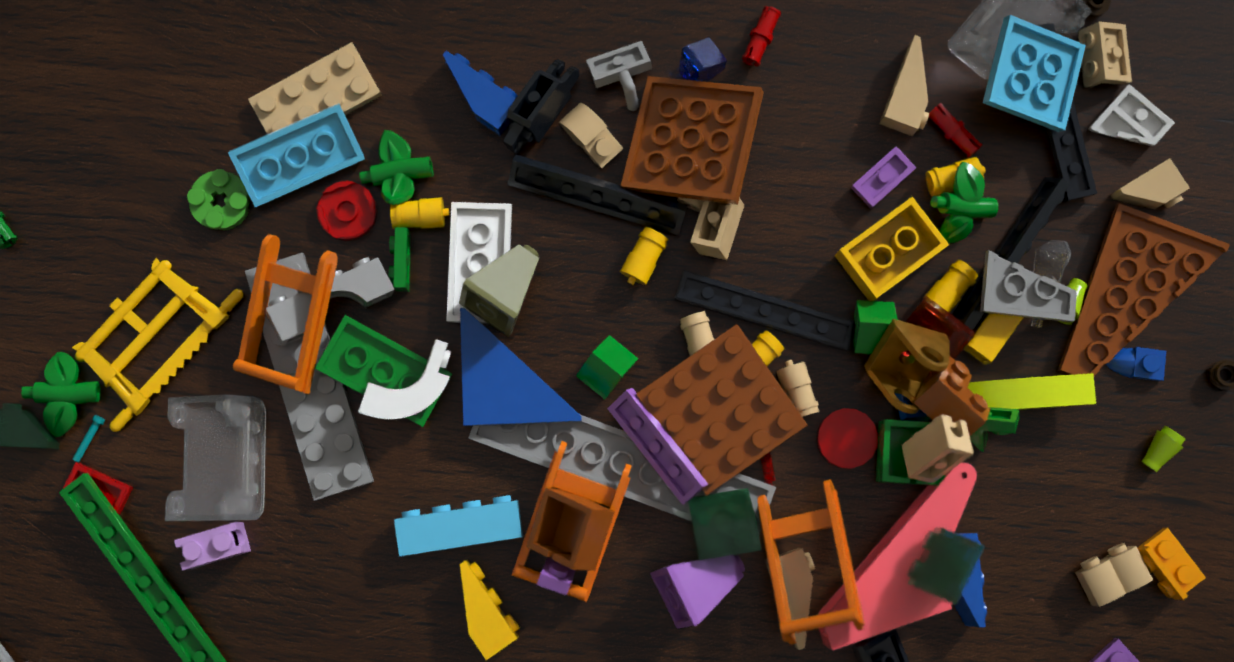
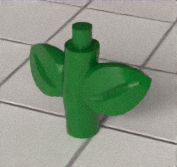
(396, 169)
(964, 203)
(61, 393)

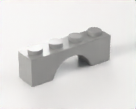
(364, 283)

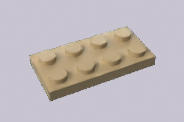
(329, 81)

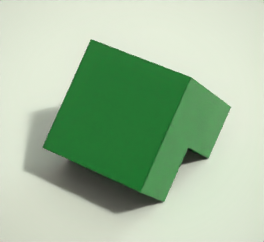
(871, 323)
(606, 367)

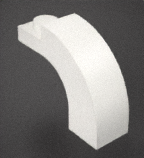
(405, 402)

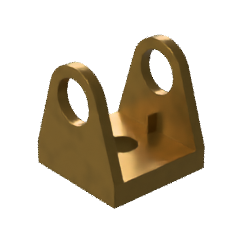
(906, 374)

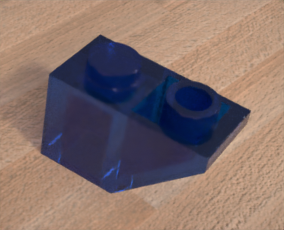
(701, 61)

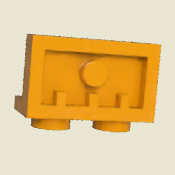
(1170, 564)

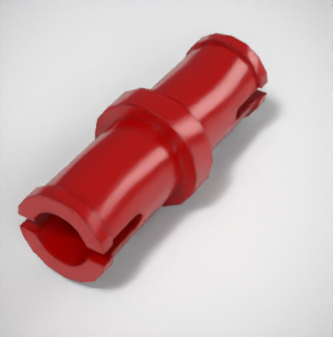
(761, 36)
(955, 130)

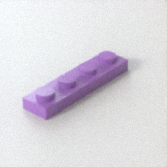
(657, 446)

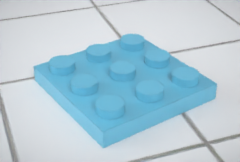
(1034, 73)

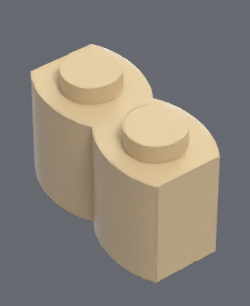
(1113, 575)

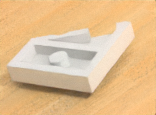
(1132, 119)

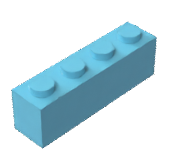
(458, 527)

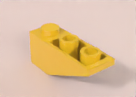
(485, 619)

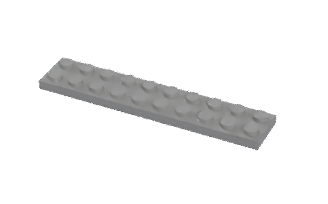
(600, 455)

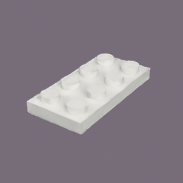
(476, 239)

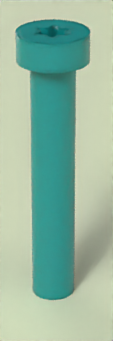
(97, 420)

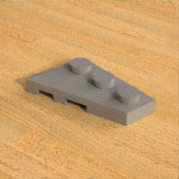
(1021, 293)

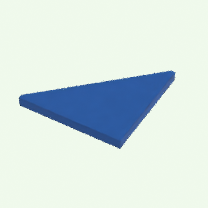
(501, 386)

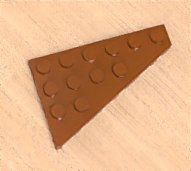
(1134, 279)

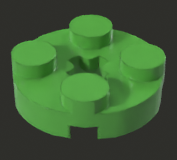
(202, 198)

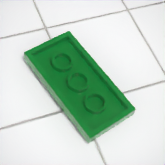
(365, 356)

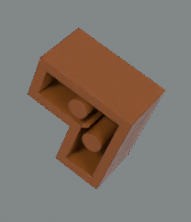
(949, 395)

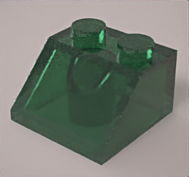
(723, 524)
(944, 565)

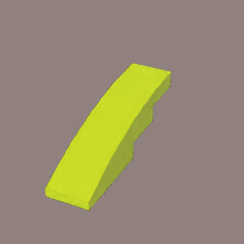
(1037, 391)

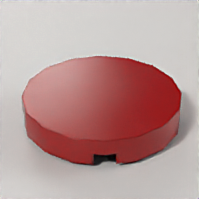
(347, 210)
(847, 438)

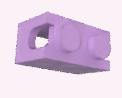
(213, 545)

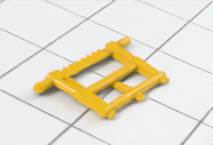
(110, 373)

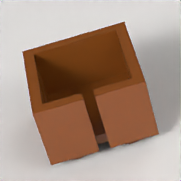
(570, 529)

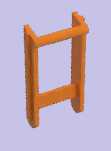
(317, 285)
(584, 488)
(801, 524)

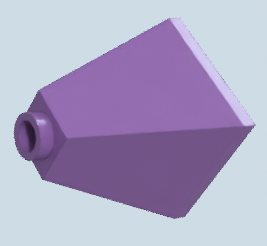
(697, 587)

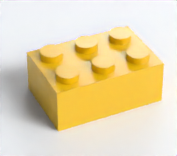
(891, 249)

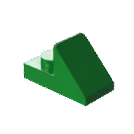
(1000, 422)

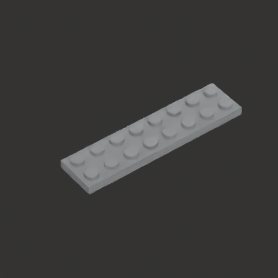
(320, 420)

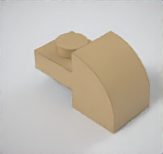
(591, 134)

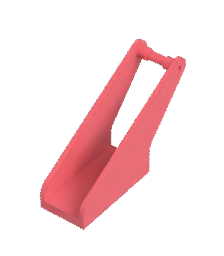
(882, 576)

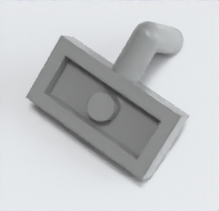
(621, 65)

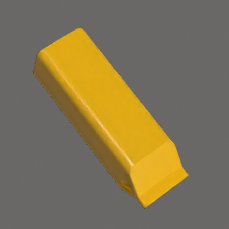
(991, 336)

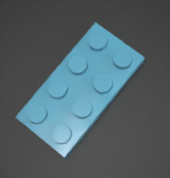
(296, 155)

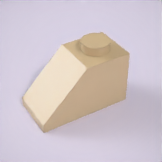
(1154, 188)

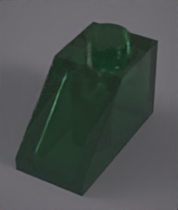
(23, 429)

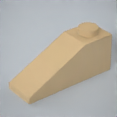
(909, 94)
(798, 583)

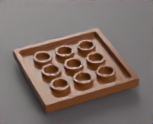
(692, 139)
(723, 408)

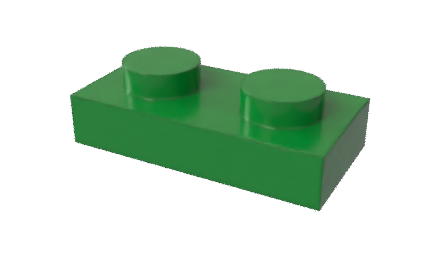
(400, 247)

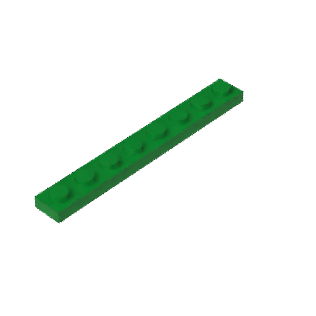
(139, 571)

